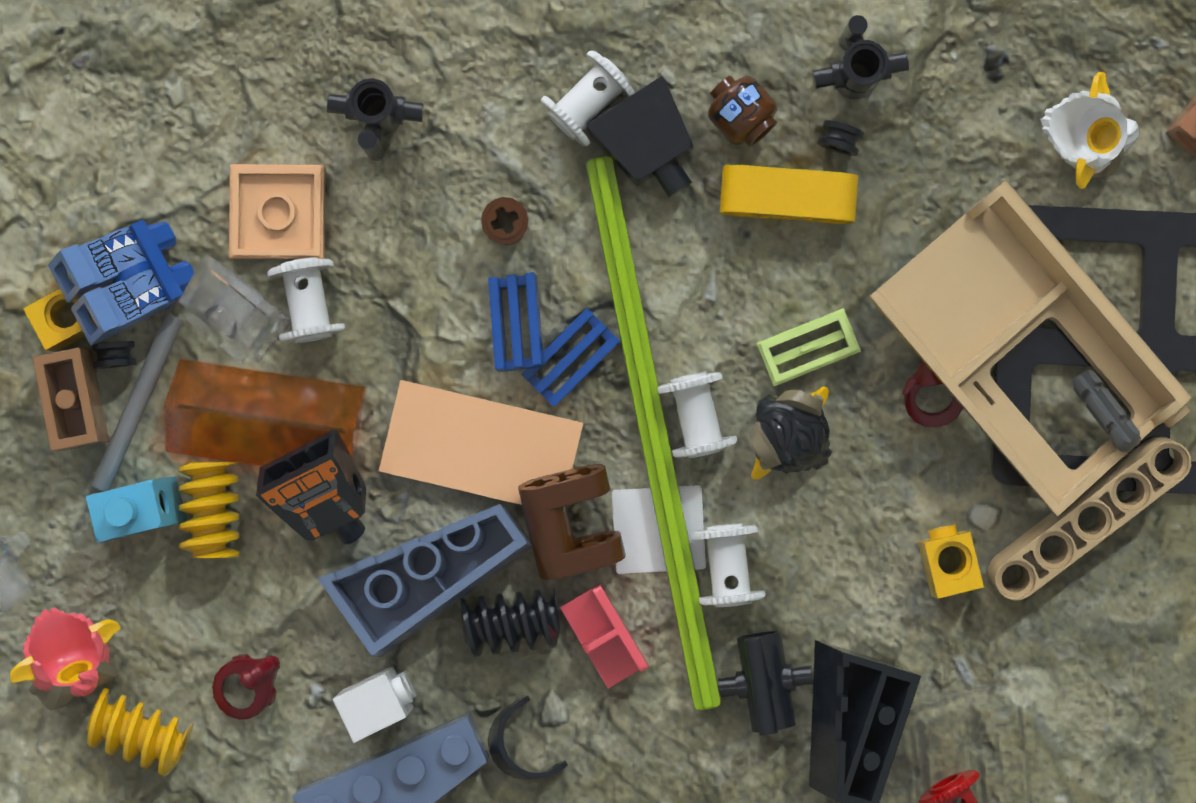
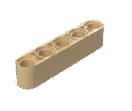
(1112, 515)

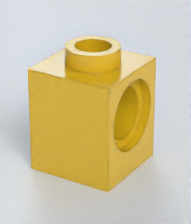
(45, 321)
(965, 577)

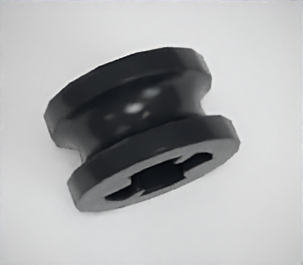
(840, 138)
(114, 354)

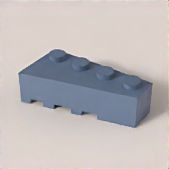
(414, 583)
(408, 772)

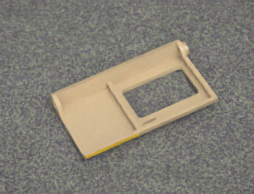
(986, 291)

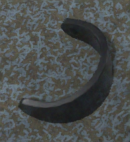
(498, 751)

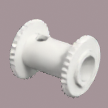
(584, 102)
(306, 306)
(697, 415)
(728, 558)

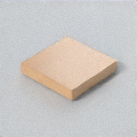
(277, 212)

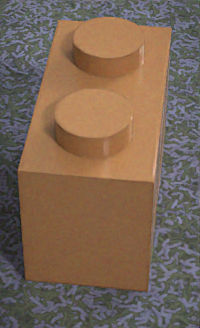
(70, 399)

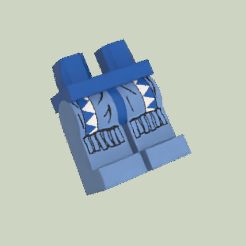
(132, 270)

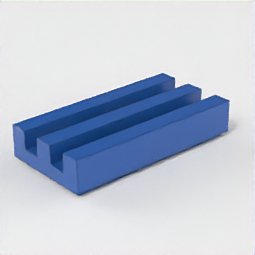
(512, 283)
(598, 329)

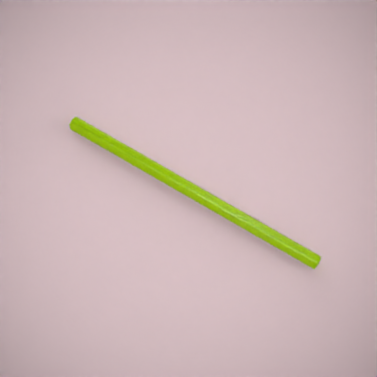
(653, 433)

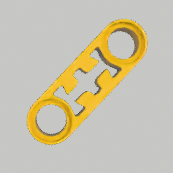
(789, 194)

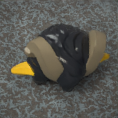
(790, 433)

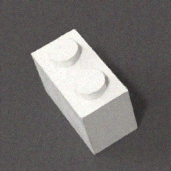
(375, 702)

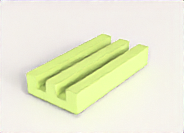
(771, 362)

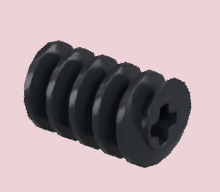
(511, 622)

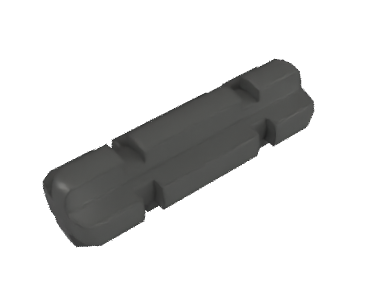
(1106, 411)

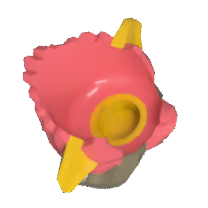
(66, 657)

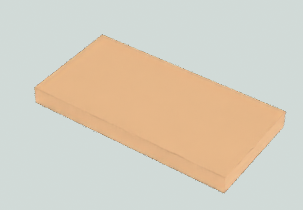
(474, 442)

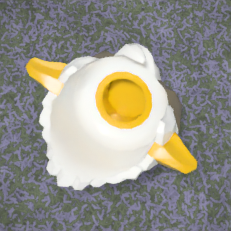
(1091, 131)

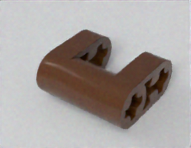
(549, 525)

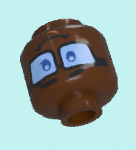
(742, 110)

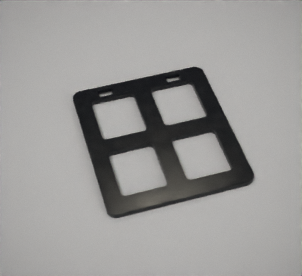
(1160, 238)

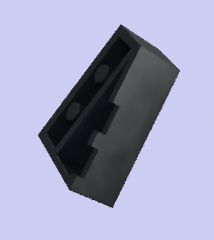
(856, 722)

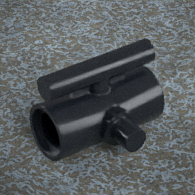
(860, 51)
(383, 124)
(766, 682)

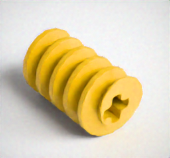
(209, 509)
(137, 734)

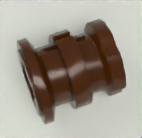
(490, 219)

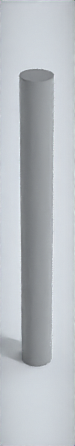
(137, 402)

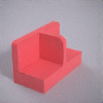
(604, 635)

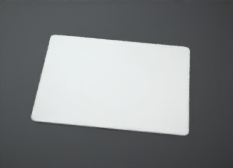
(638, 526)

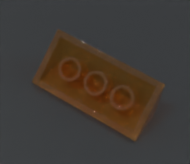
(255, 413)

